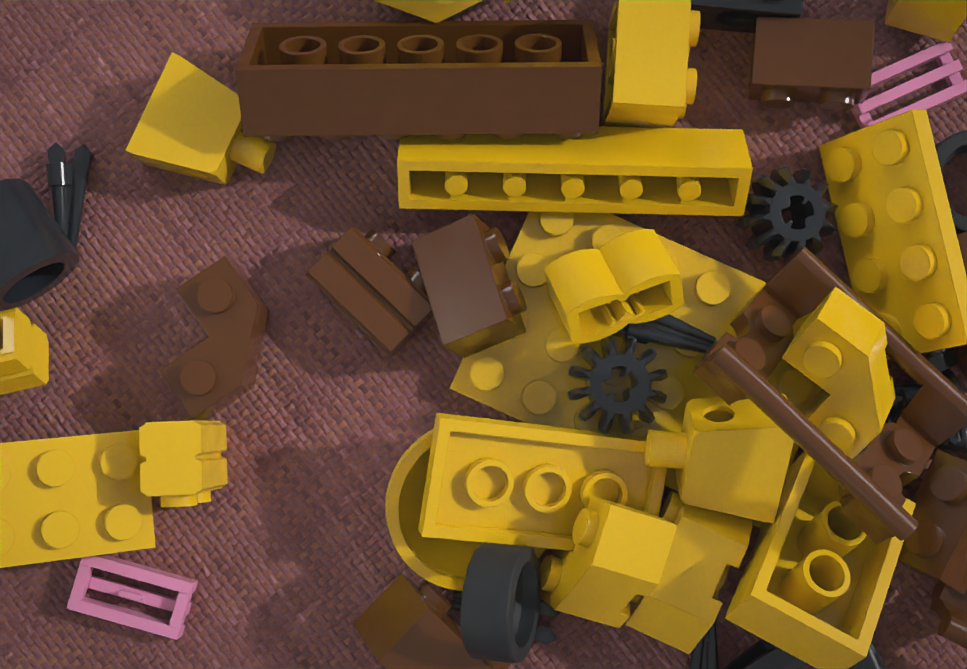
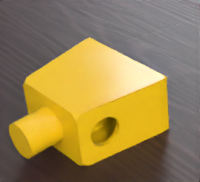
(196, 127)
(725, 458)

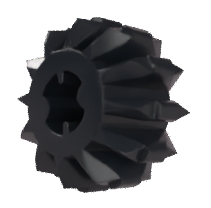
(806, 206)
(632, 397)

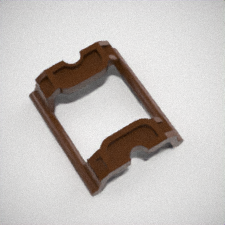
(874, 478)

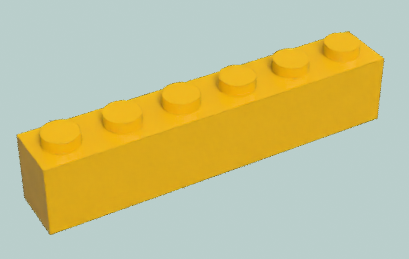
(594, 173)

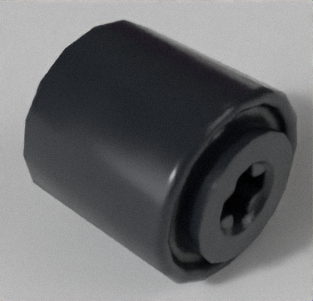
(32, 246)

